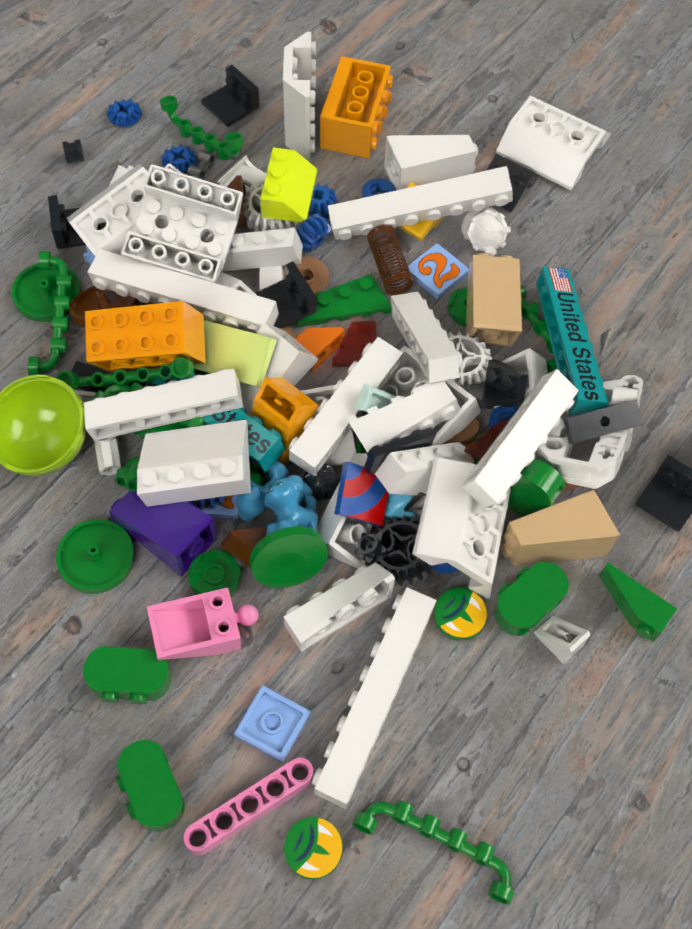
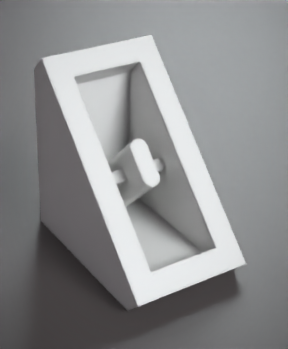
(562, 637)

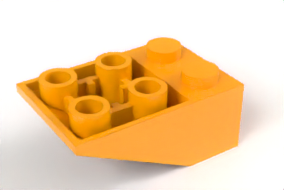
(283, 409)

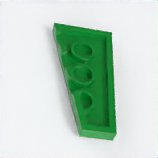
(348, 300)

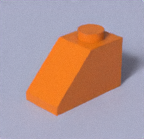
(321, 342)

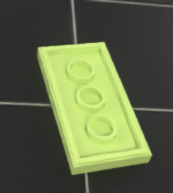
(236, 349)

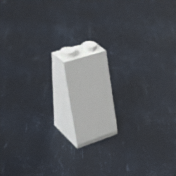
(428, 158)
(287, 361)

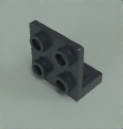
(234, 99)
(519, 178)
(62, 230)
(292, 295)
(502, 386)
(669, 494)

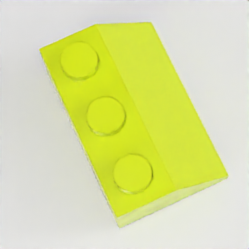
(287, 186)

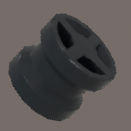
(73, 151)

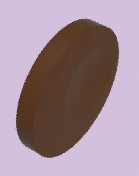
(97, 299)

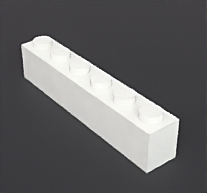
(426, 337)
(163, 404)
(331, 424)
(520, 439)

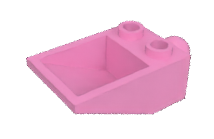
(197, 625)

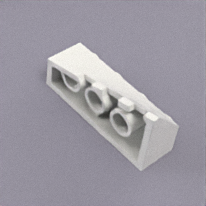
(263, 249)
(421, 410)
(410, 470)
(343, 533)
(339, 605)

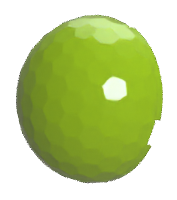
(40, 425)

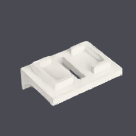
(250, 174)

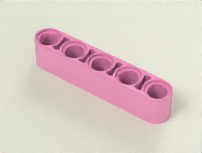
(241, 819)

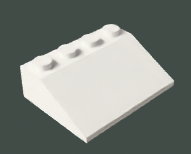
(410, 376)
(194, 463)

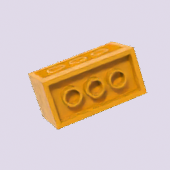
(356, 107)
(144, 336)

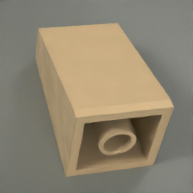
(494, 299)
(561, 532)

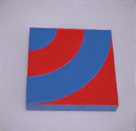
(361, 495)

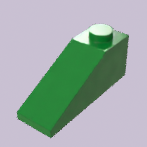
(639, 605)

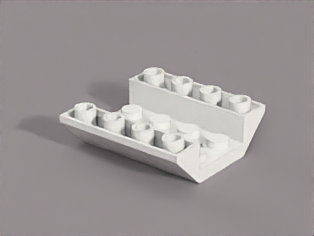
(299, 95)
(549, 144)
(117, 209)
(191, 209)
(457, 522)

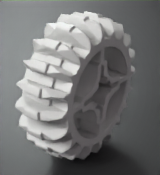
(254, 219)
(474, 359)

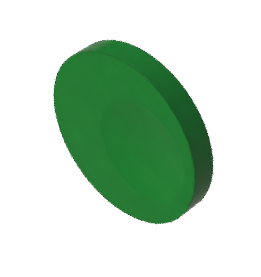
(36, 290)
(95, 556)
(288, 557)

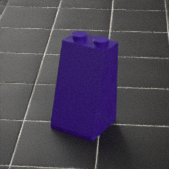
(169, 531)

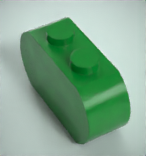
(536, 488)
(530, 597)
(126, 674)
(150, 786)

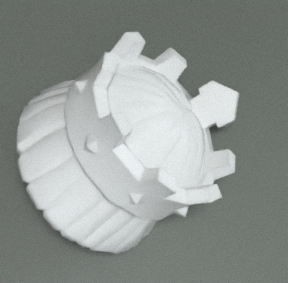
(485, 230)

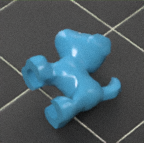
(284, 496)
(252, 504)

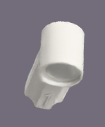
(108, 456)

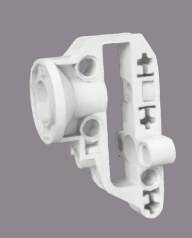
(607, 452)

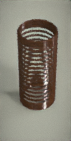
(398, 275)

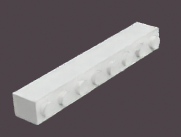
(421, 203)
(162, 285)
(374, 699)

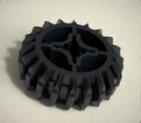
(394, 556)

